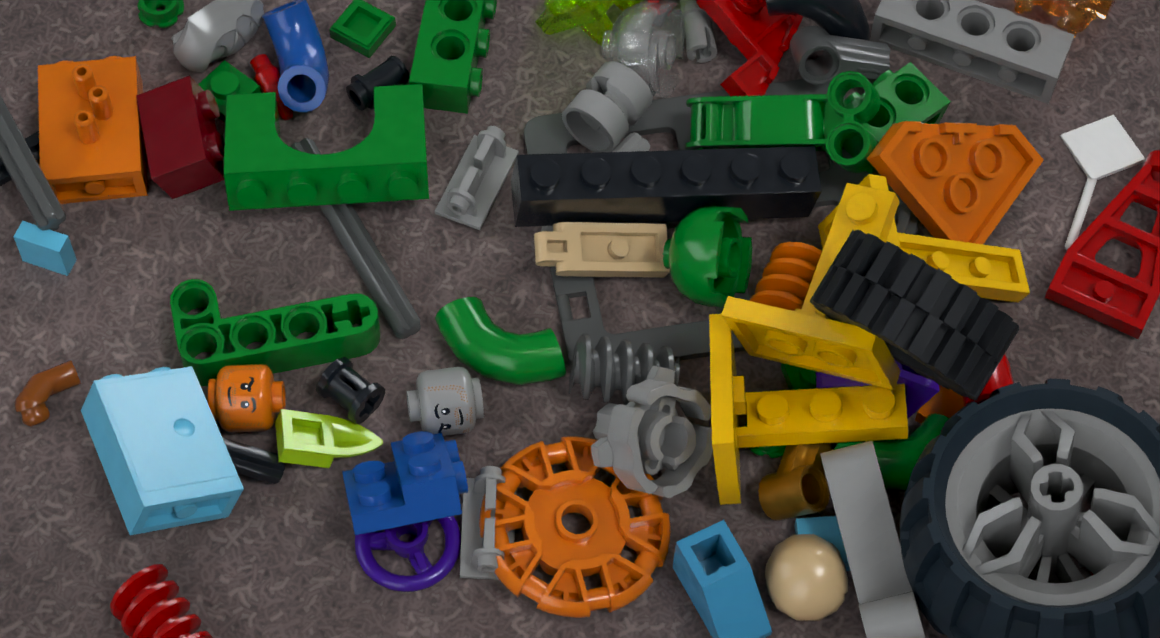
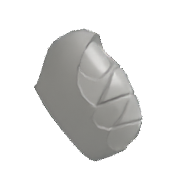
(216, 32)

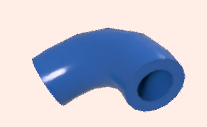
(299, 55)

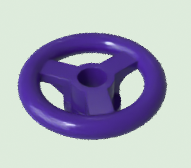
(413, 550)

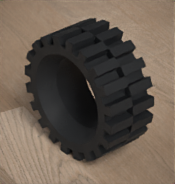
(918, 312)

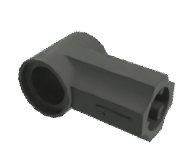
(839, 55)

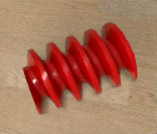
(150, 609)

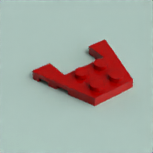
(756, 36)

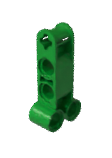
(788, 121)

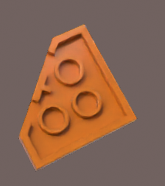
(956, 174)

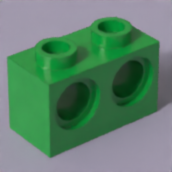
(903, 97)

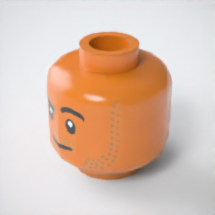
(246, 398)

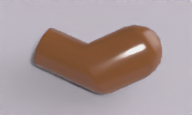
(42, 386)

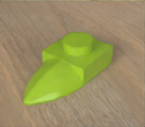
(320, 438)

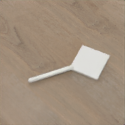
(1100, 151)

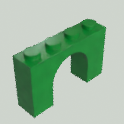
(271, 174)

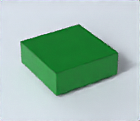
(362, 27)

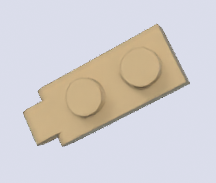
(603, 249)

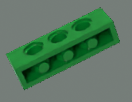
(451, 82)

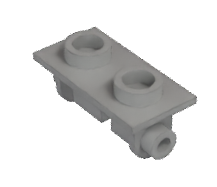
(477, 179)
(478, 553)

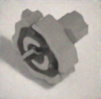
(653, 437)

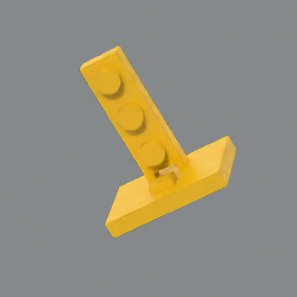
(986, 269)
(807, 335)
(789, 415)

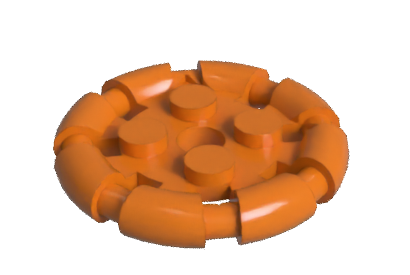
(569, 554)

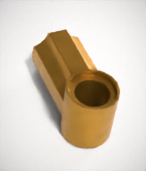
(798, 484)

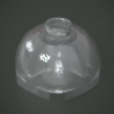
(648, 41)

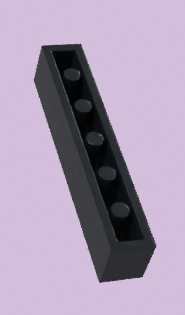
(663, 185)

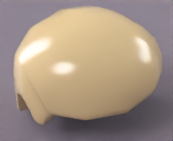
(806, 577)

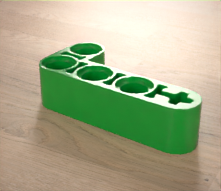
(273, 327)

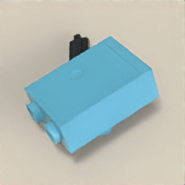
(168, 451)

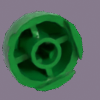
(710, 255)

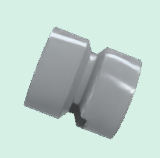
(607, 107)

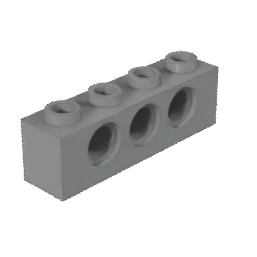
(977, 42)

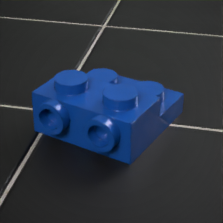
(412, 489)

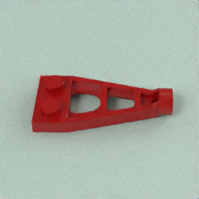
(1100, 290)

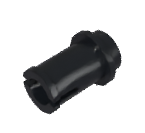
(388, 73)

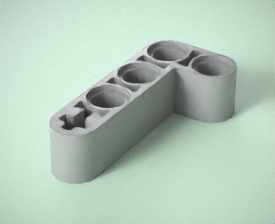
(871, 542)

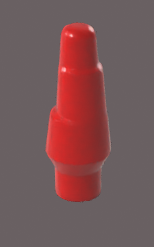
(268, 77)

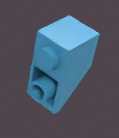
(721, 583)

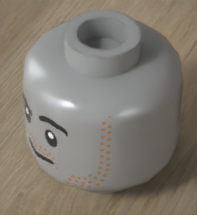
(446, 401)

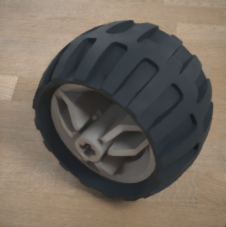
(1090, 493)

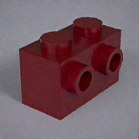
(181, 137)

